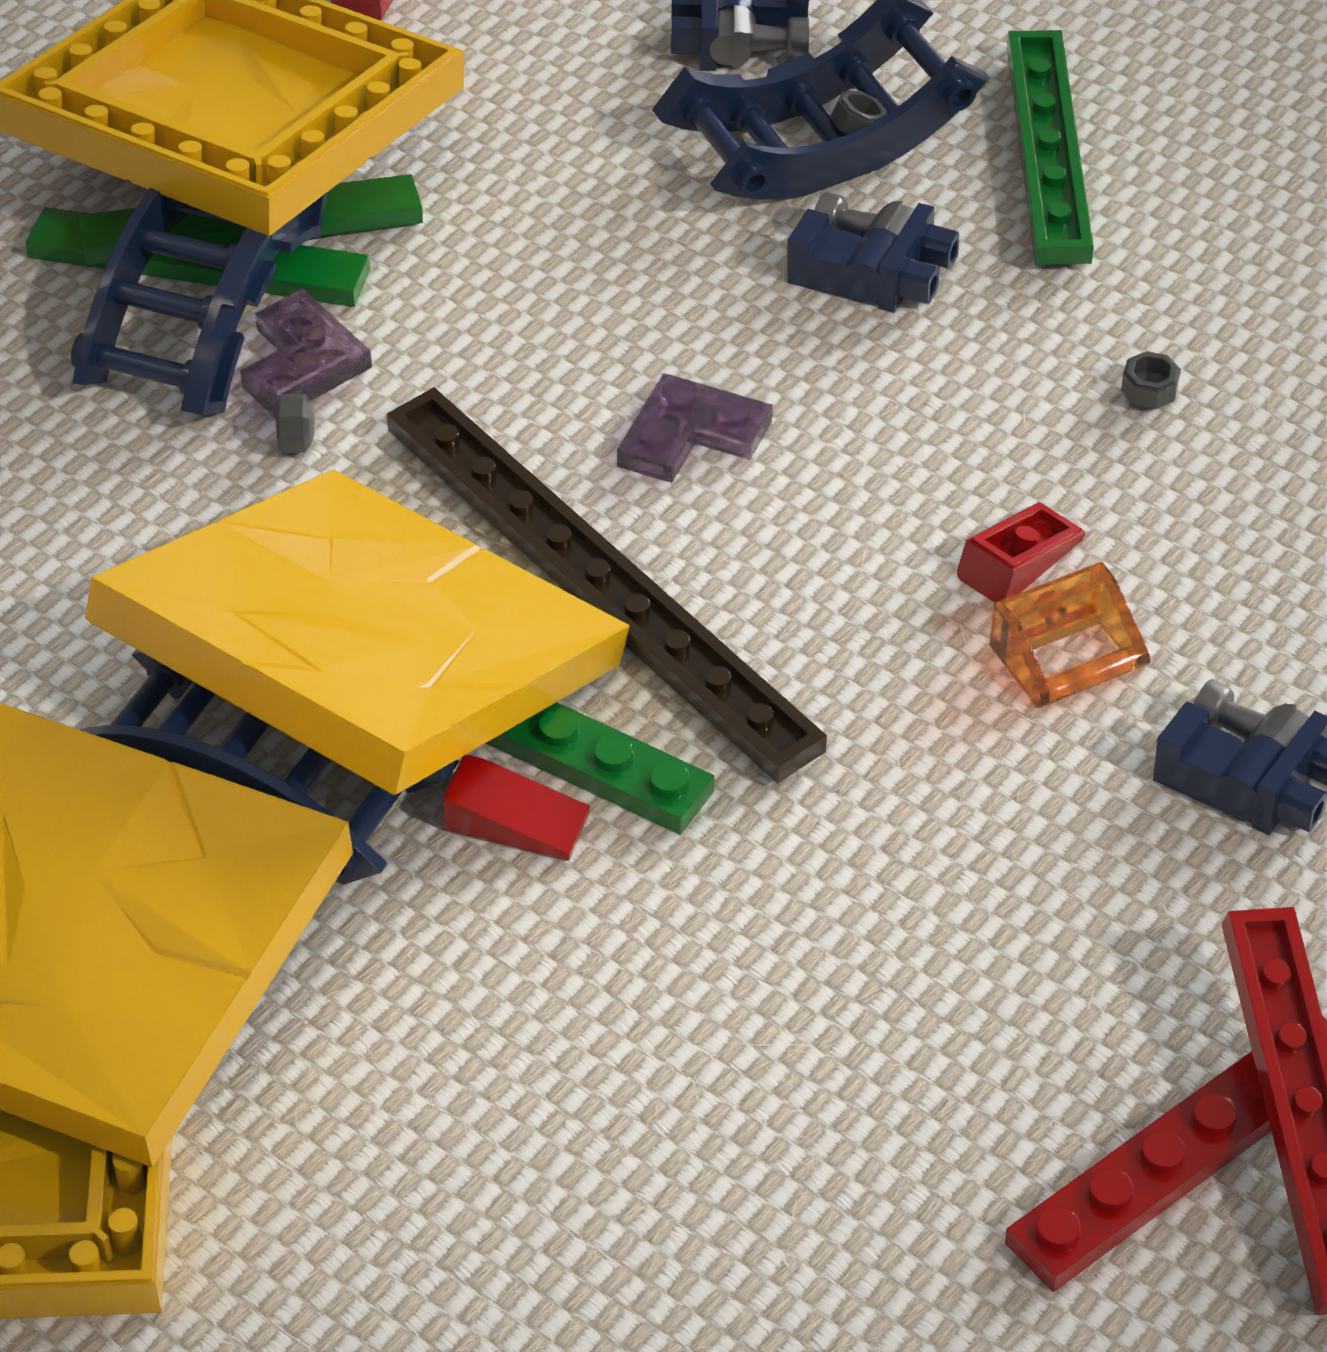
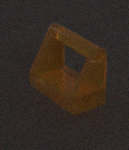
(1058, 611)

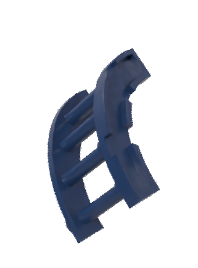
(800, 87)
(244, 280)
(228, 760)

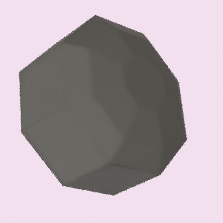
(855, 111)
(1150, 380)
(294, 423)

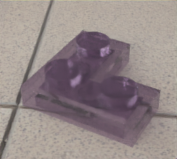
(311, 354)
(690, 414)

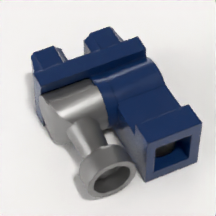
(735, 28)
(870, 253)
(1250, 779)

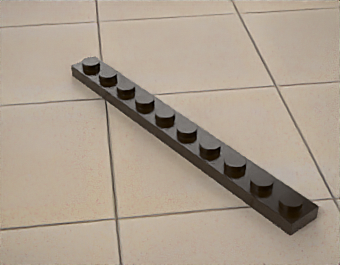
(595, 571)

